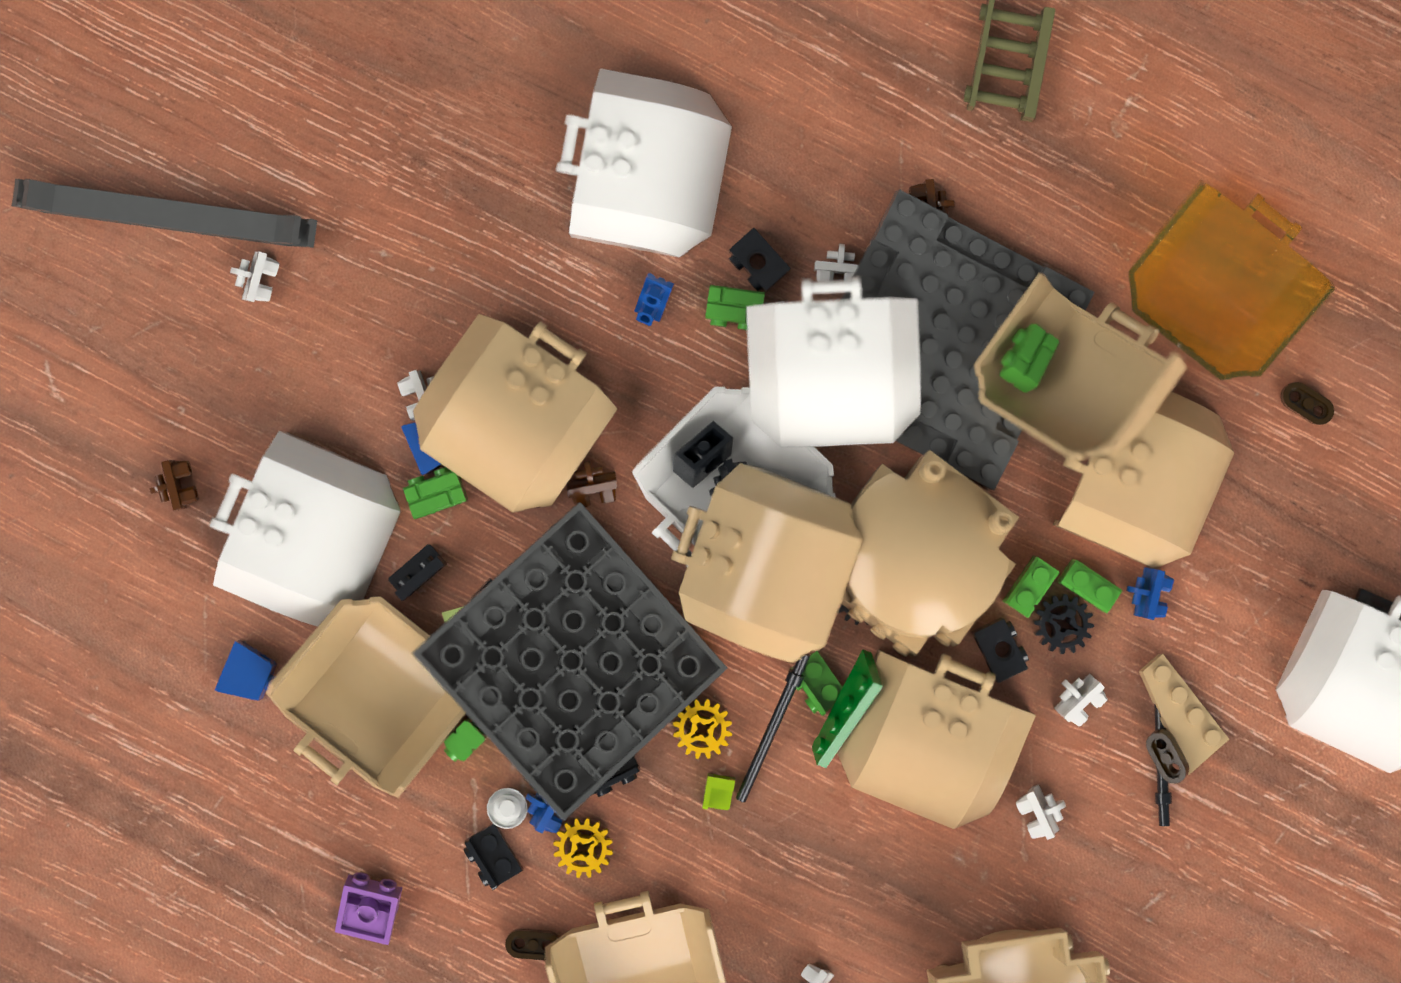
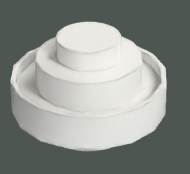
(507, 808)

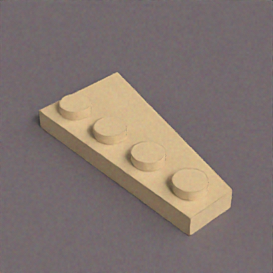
(1182, 712)

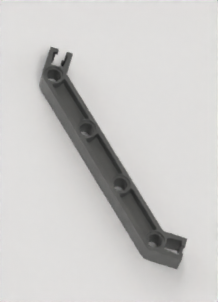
(164, 214)

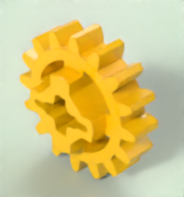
(712, 744)
(590, 857)

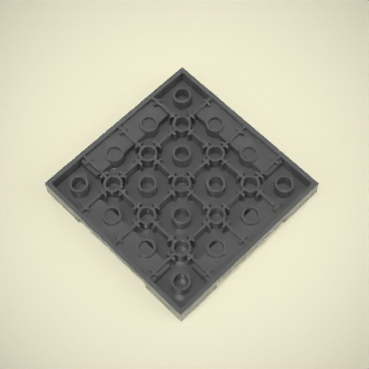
(963, 298)
(570, 661)

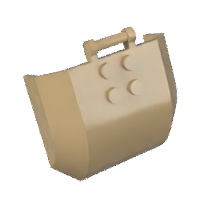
(1096, 384)
(511, 414)
(1155, 488)
(768, 563)
(366, 696)
(935, 742)
(643, 947)

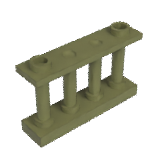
(1031, 77)

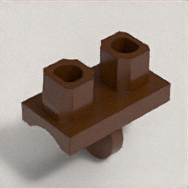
(926, 193)
(592, 481)
(178, 496)

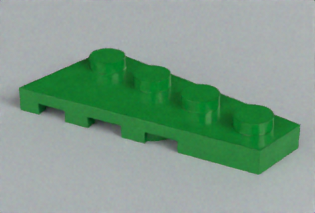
(853, 701)

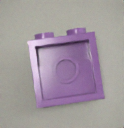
(368, 908)

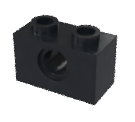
(755, 244)
(703, 454)
(1002, 666)

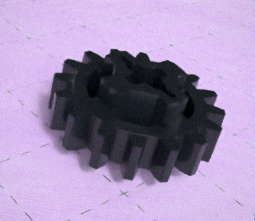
(1068, 611)

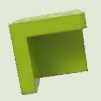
(718, 792)

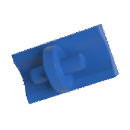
(653, 299)
(1148, 592)
(543, 815)

